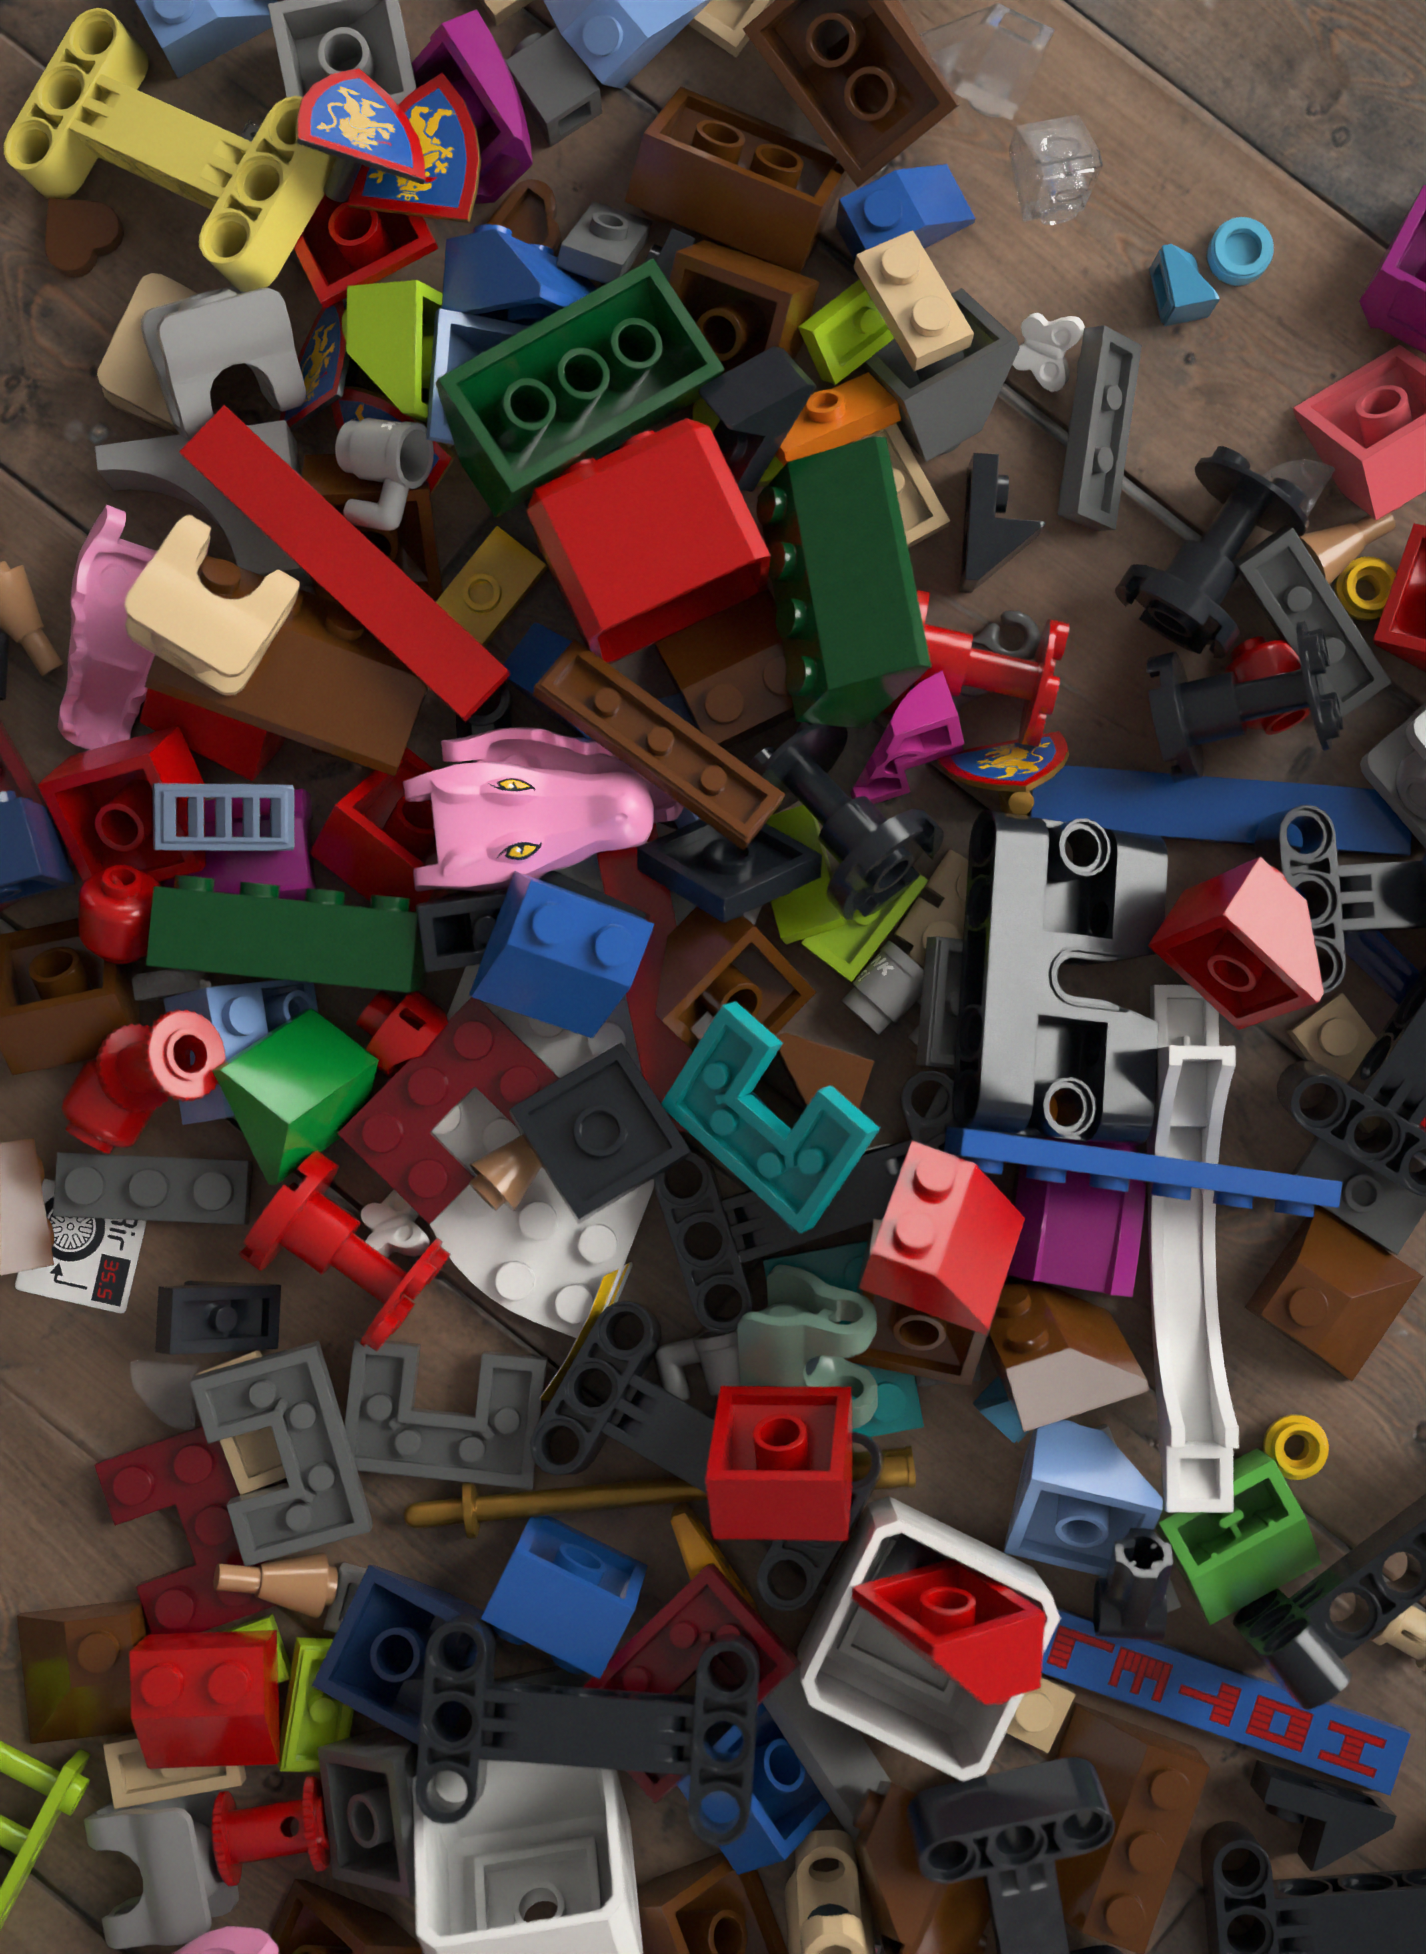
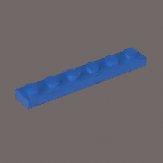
(1168, 1175)

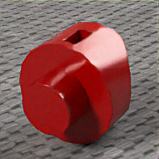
(401, 1028)

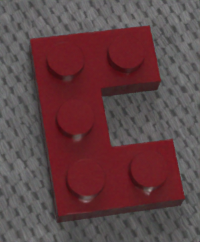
(398, 1122)
(200, 1483)
(671, 1645)

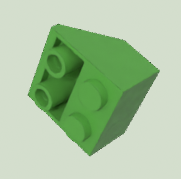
(1244, 1552)

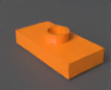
(839, 418)

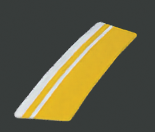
(598, 1305)

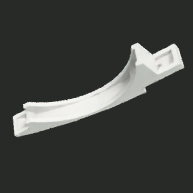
(1190, 1374)

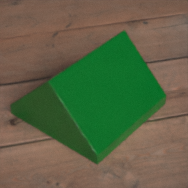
(296, 1090)

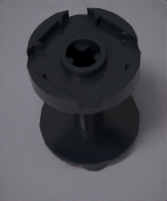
(1187, 595)
(1219, 706)
(871, 850)

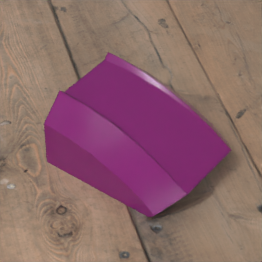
(477, 70)
(1398, 287)
(288, 869)
(1078, 1231)

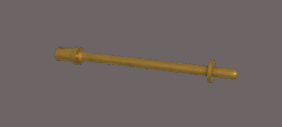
(473, 1509)

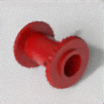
(149, 1064)
(266, 1832)

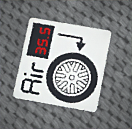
(90, 1258)

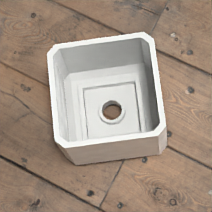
(882, 1686)
(524, 1842)

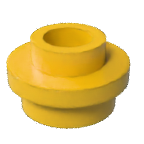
(1378, 574)
(1315, 1446)

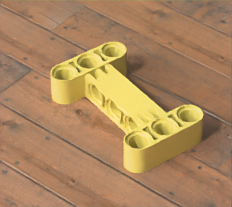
(93, 109)

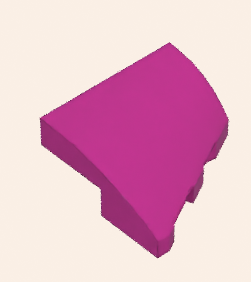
(918, 733)

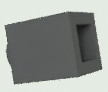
(554, 85)

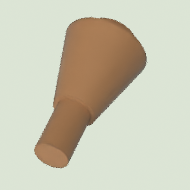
(1339, 545)
(22, 619)
(505, 1174)
(293, 1583)

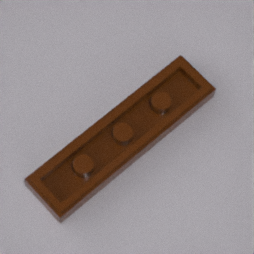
(658, 744)

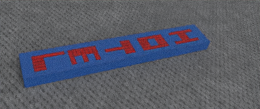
(1226, 1703)

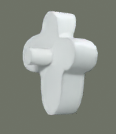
(1046, 348)
(394, 1227)

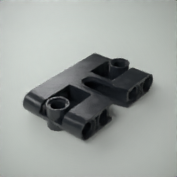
(1015, 1024)

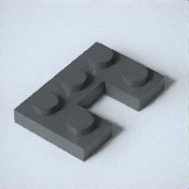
(444, 1445)
(323, 1486)

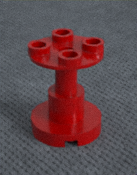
(994, 672)
(325, 1237)

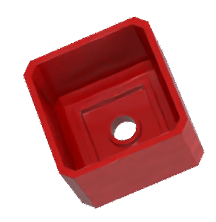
(648, 539)

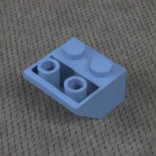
(241, 1017)

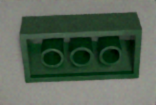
(575, 385)
(843, 584)
(286, 937)

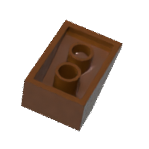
(854, 76)

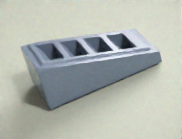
(281, 817)

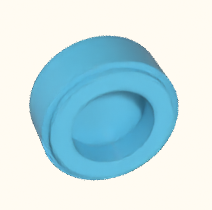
(1240, 251)

